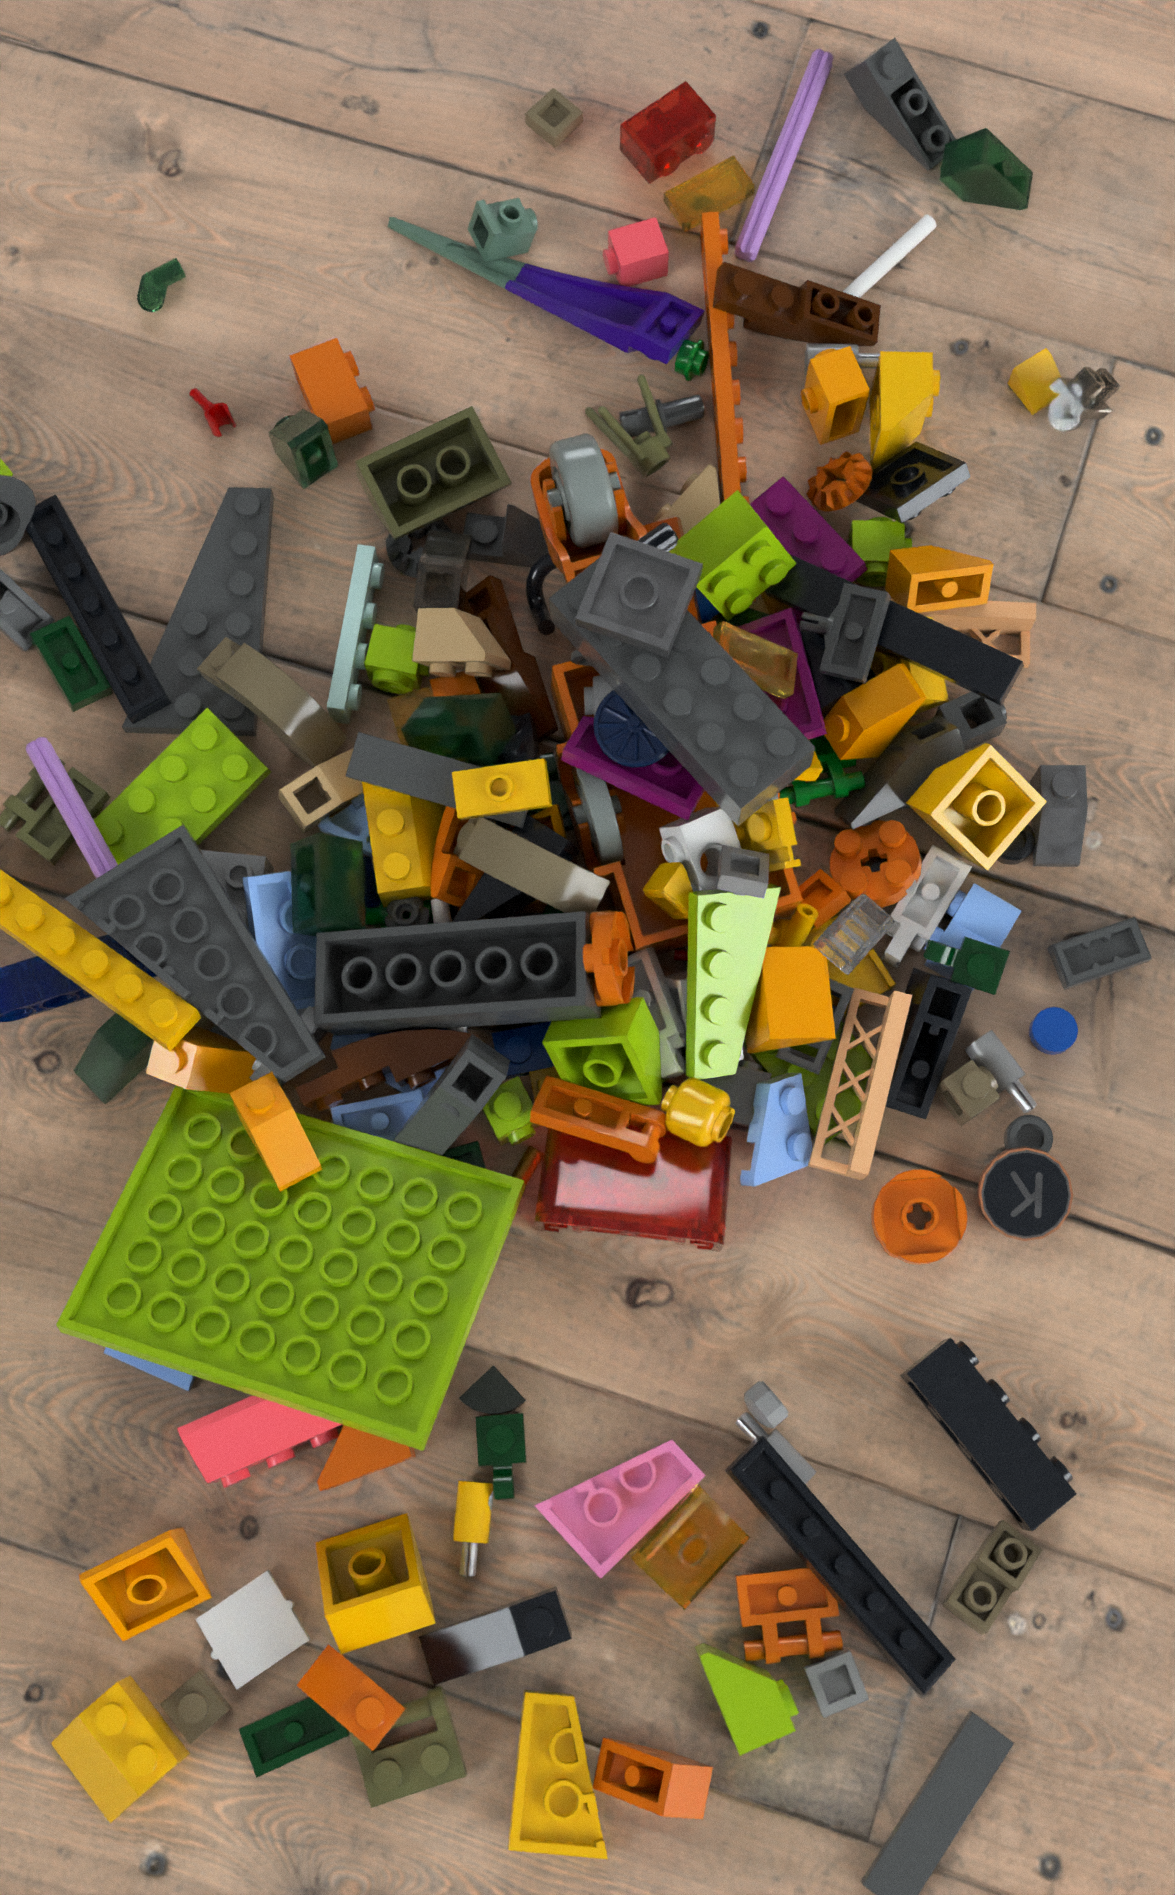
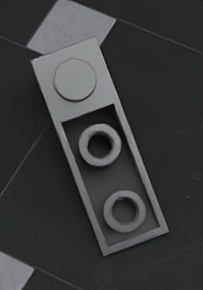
(900, 103)
(901, 771)
(455, 1098)

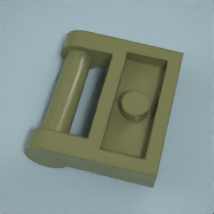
(416, 1761)

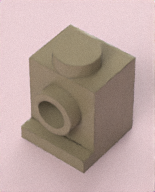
(968, 1091)

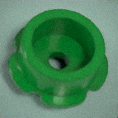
(691, 359)

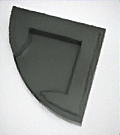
(492, 1394)

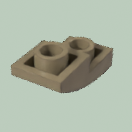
(991, 1577)

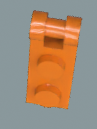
(599, 1118)

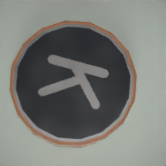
(1025, 1193)

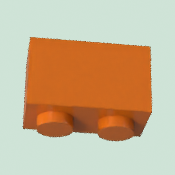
(331, 389)

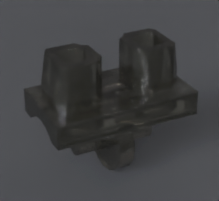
(1081, 398)

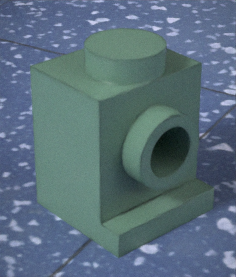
(502, 228)

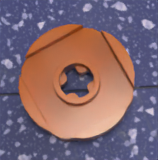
(880, 838)
(609, 958)
(935, 1196)

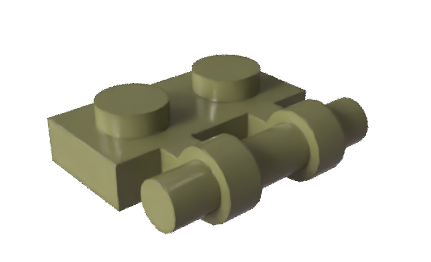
(45, 828)

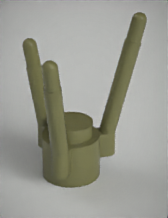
(644, 451)

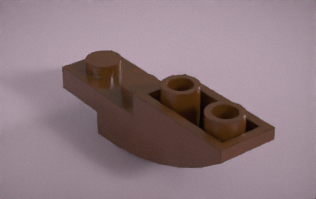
(795, 313)
(522, 684)
(364, 1063)

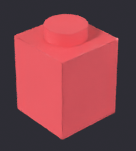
(636, 253)

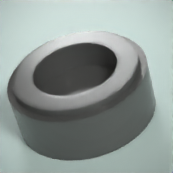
(1029, 1132)

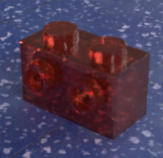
(668, 132)

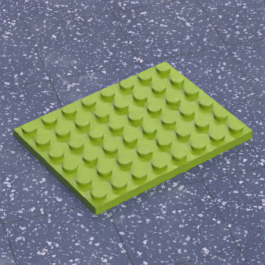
(310, 1296)

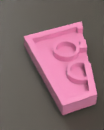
(621, 1505)

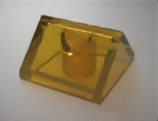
(689, 1546)

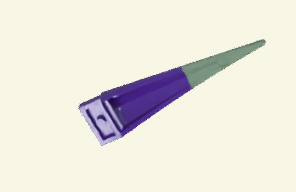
(612, 312)

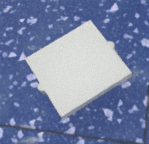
(252, 1629)

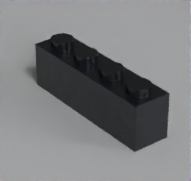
(989, 1434)

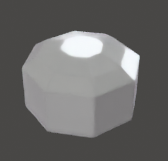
(765, 1405)

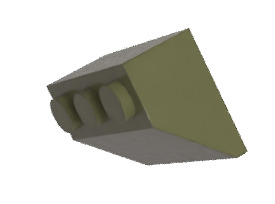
(431, 473)

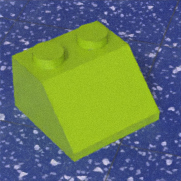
(610, 1052)
(749, 1699)

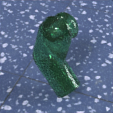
(155, 284)

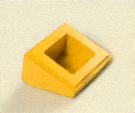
(1032, 381)
(670, 889)

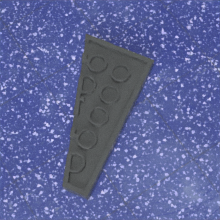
(218, 601)
(188, 933)

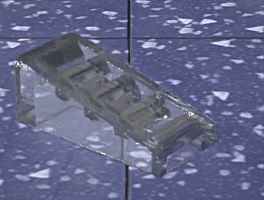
(854, 933)

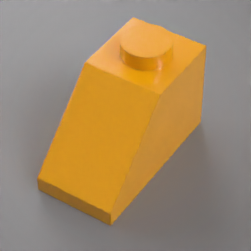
(937, 578)
(873, 714)
(203, 1063)
(275, 1131)

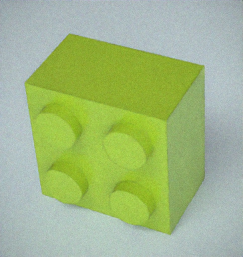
(736, 555)

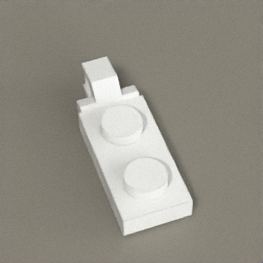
(925, 903)
(652, 986)

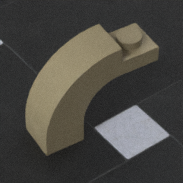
(275, 699)
(529, 867)

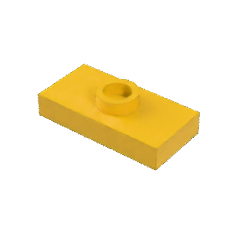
(501, 789)

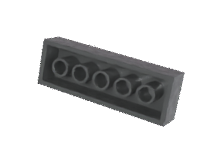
(697, 707)
(454, 975)

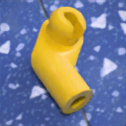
(794, 931)

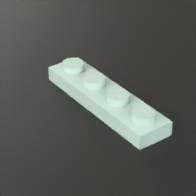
(352, 650)

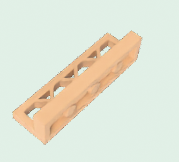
(992, 619)
(877, 1086)

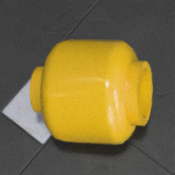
(697, 1112)

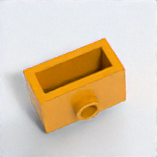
(834, 394)

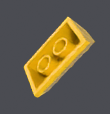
(401, 842)

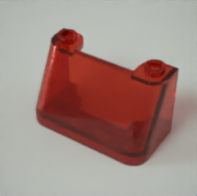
(614, 1194)

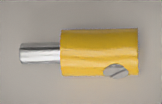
(472, 1521)

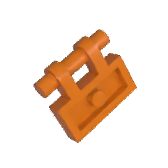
(786, 1597)

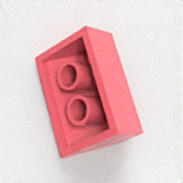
(249, 1434)

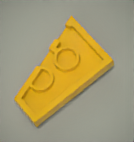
(552, 1783)

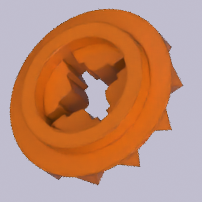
(832, 495)

